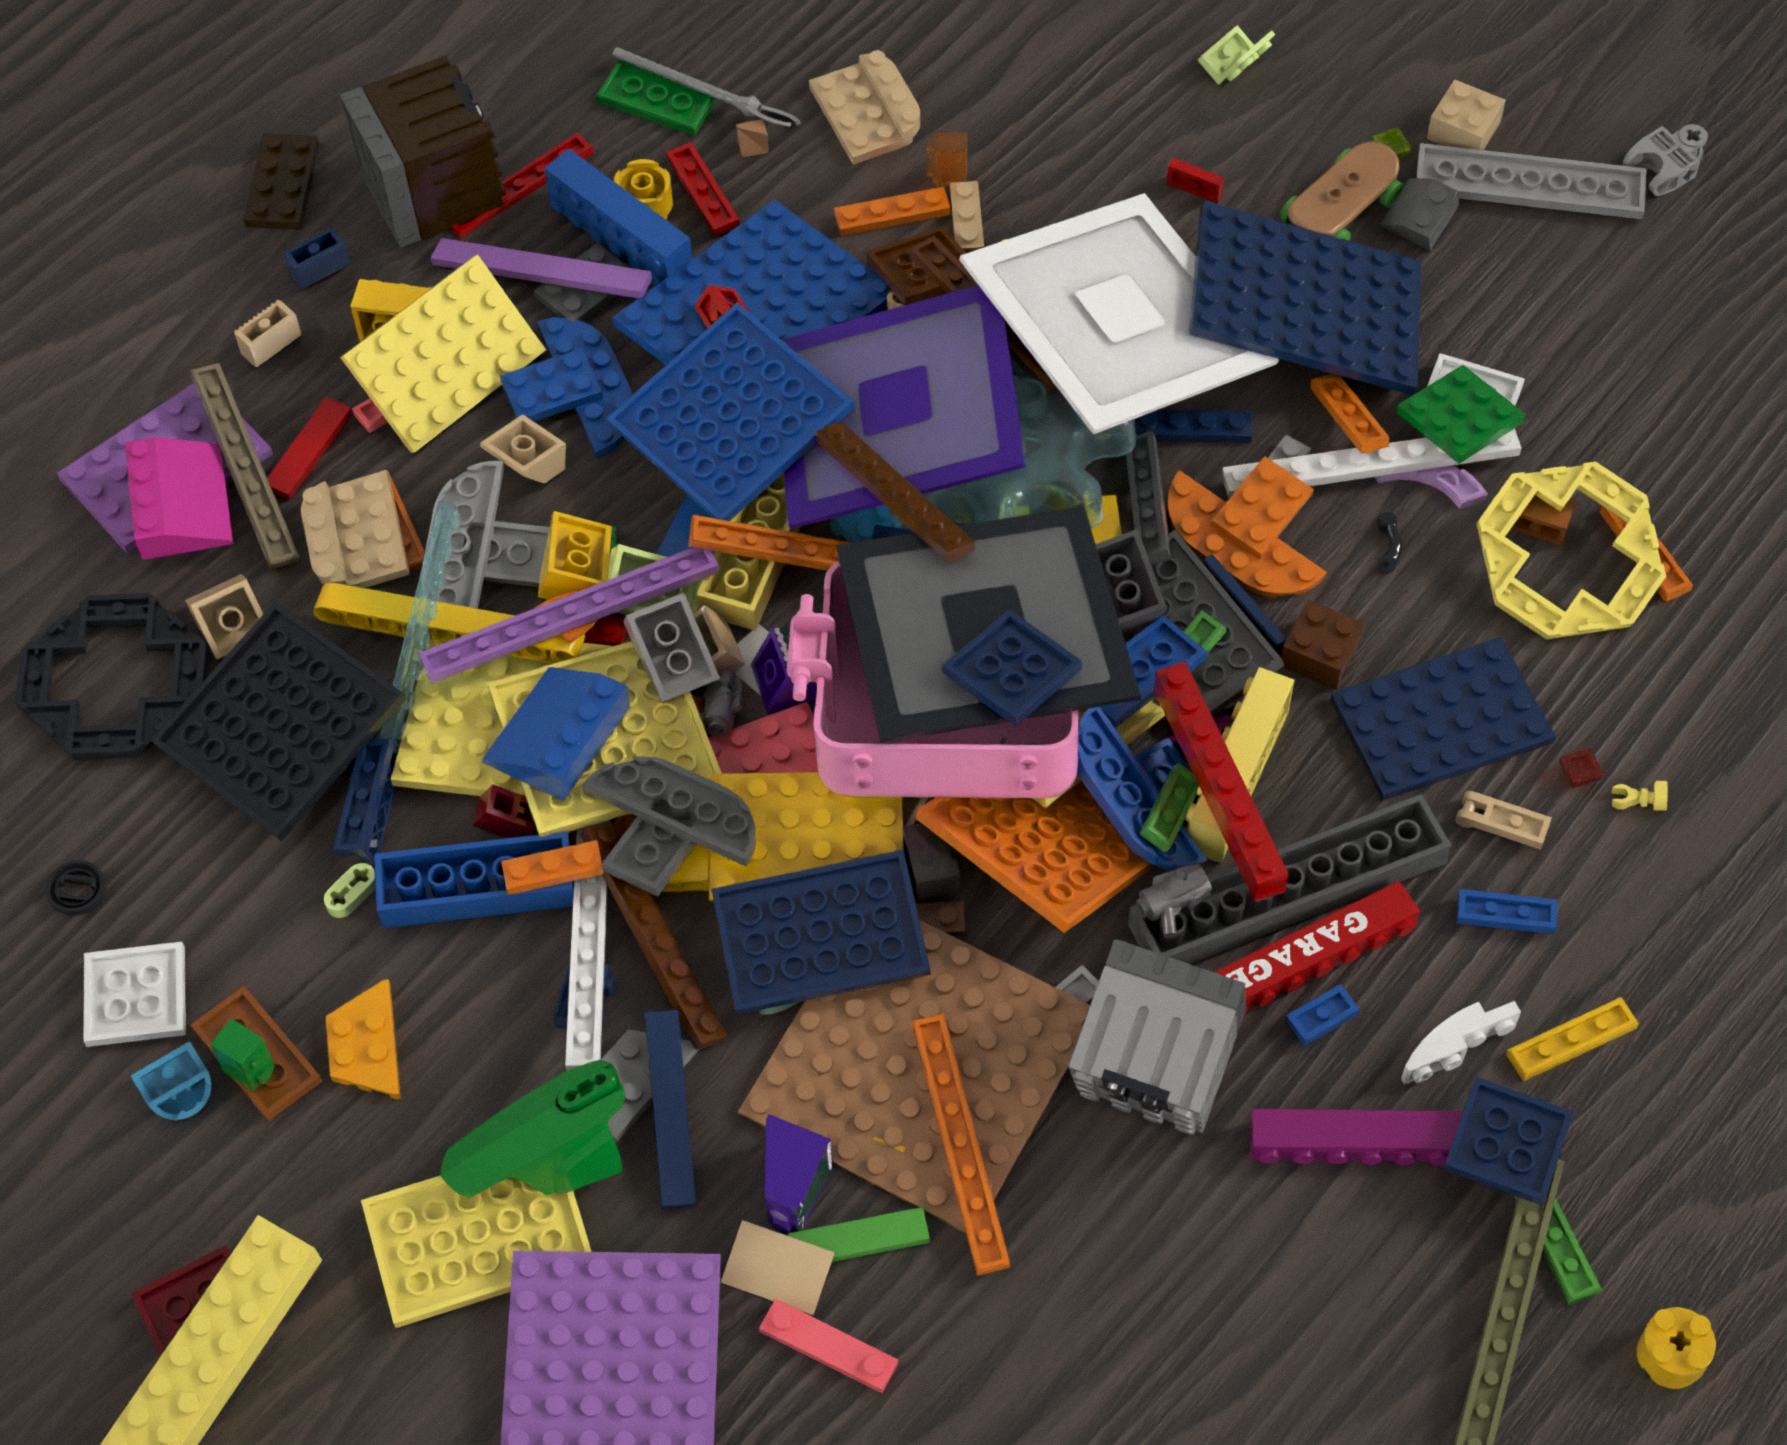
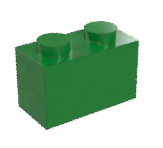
(243, 1055)

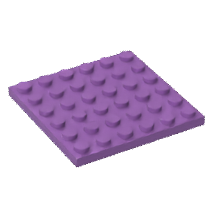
(611, 1349)

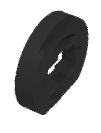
(67, 873)

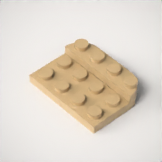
(868, 107)
(354, 532)

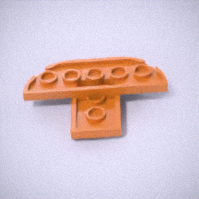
(1247, 529)

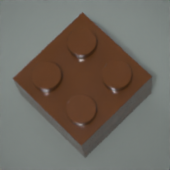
(1322, 644)

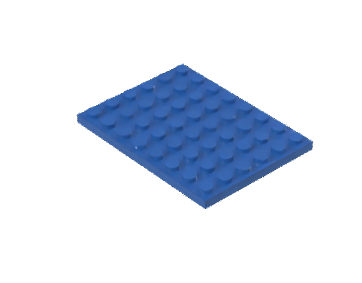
(781, 271)

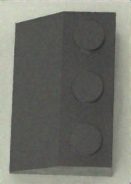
(1131, 582)

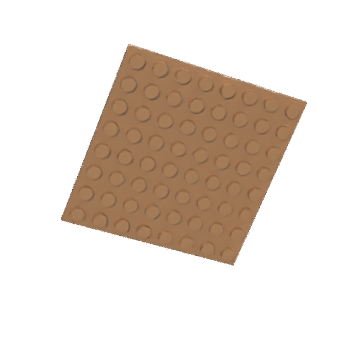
(858, 1074)

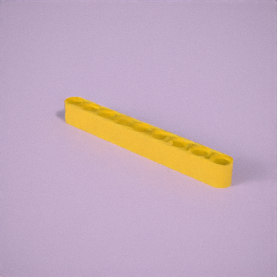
(391, 613)

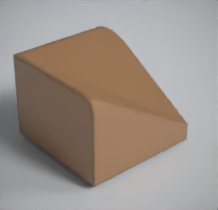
(752, 138)

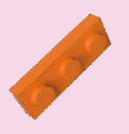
(552, 867)

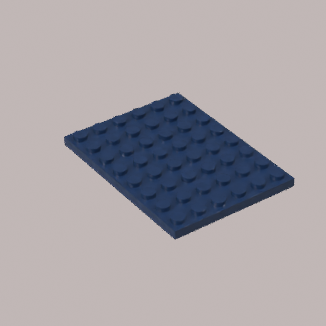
(1306, 298)

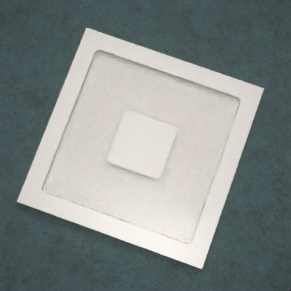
(1109, 311)

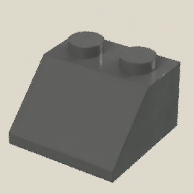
(1421, 211)

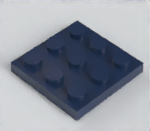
(1012, 667)
(1508, 1141)

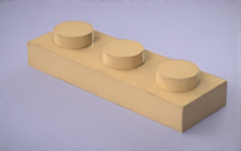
(966, 215)

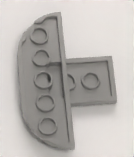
(483, 546)

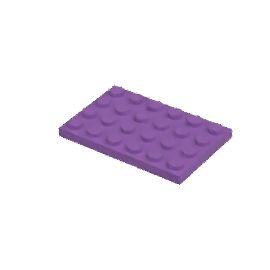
(102, 475)

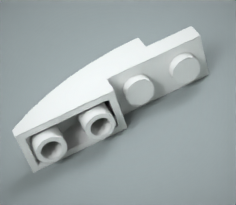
(1449, 1041)

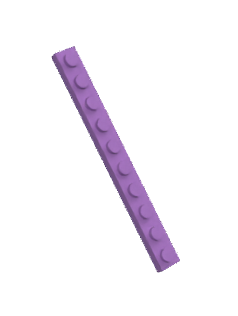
(567, 613)

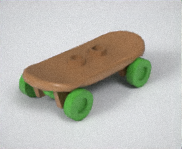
(1346, 190)

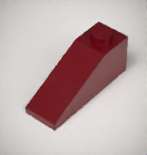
(506, 814)

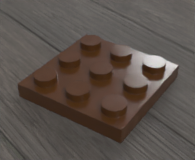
(903, 274)

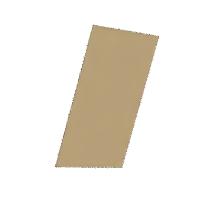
(777, 1267)

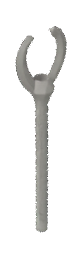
(748, 106)

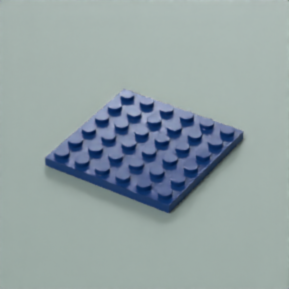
(730, 413)

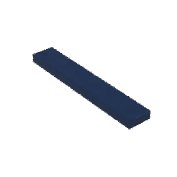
(670, 1109)

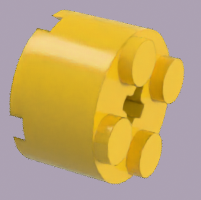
(648, 184)
(1678, 1329)

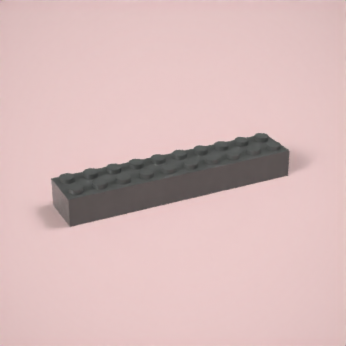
(1321, 876)

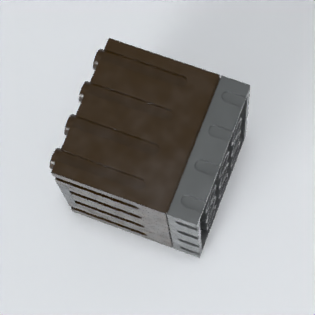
(424, 150)

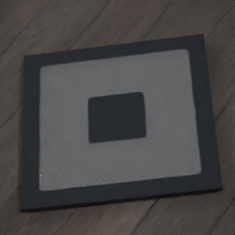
(921, 610)

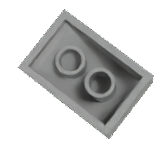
(671, 647)

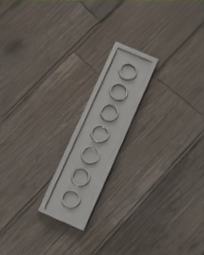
(1536, 180)

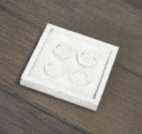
(134, 994)

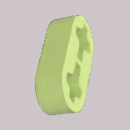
(348, 889)

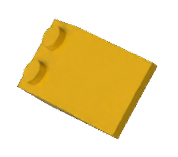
(574, 555)

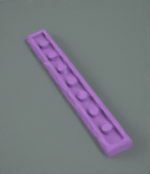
(545, 268)

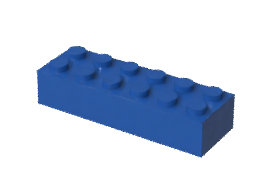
(615, 217)
(461, 881)

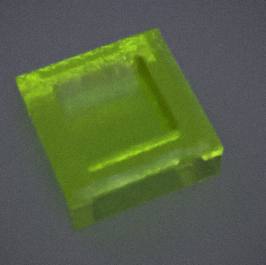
(1395, 140)

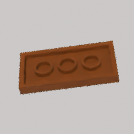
(292, 1072)

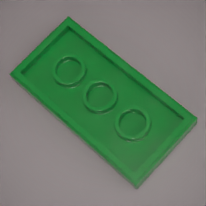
(655, 98)

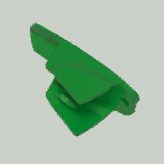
(546, 1139)

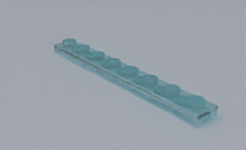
(423, 610)

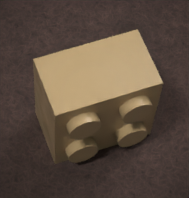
(1465, 117)

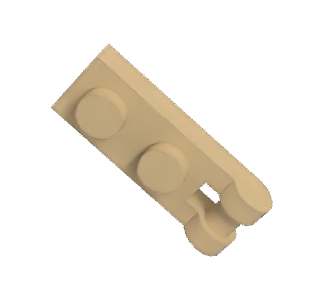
(1503, 819)

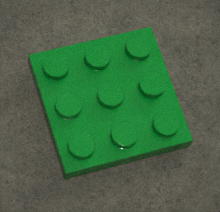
(1461, 414)

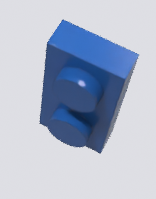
(1322, 1015)

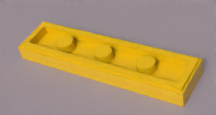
(1572, 1039)

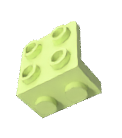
(1233, 54)

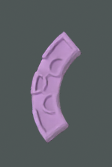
(1455, 483)

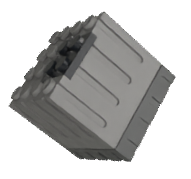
(1158, 1037)

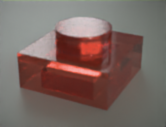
(1581, 767)

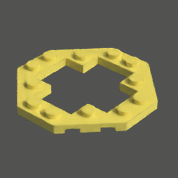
(1586, 612)

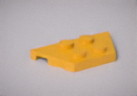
(364, 1042)

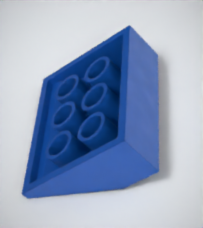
(559, 729)

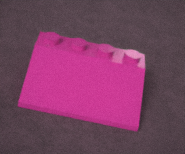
(177, 496)

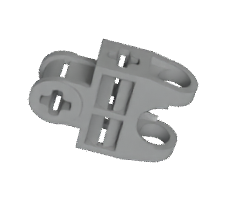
(1670, 156)

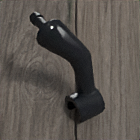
(1390, 559)

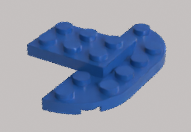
(577, 376)
(1129, 787)

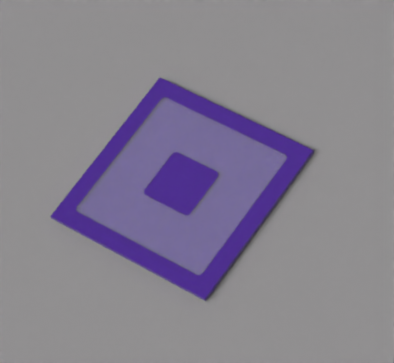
(927, 398)

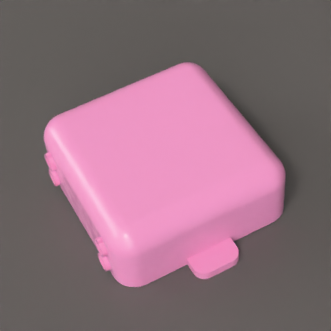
(964, 763)

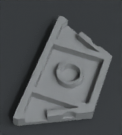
(631, 1063)

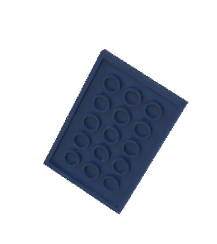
(1442, 718)
(820, 932)

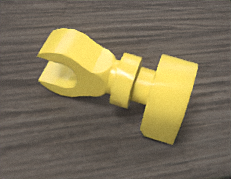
(1657, 797)

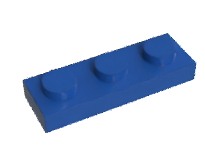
(1507, 911)

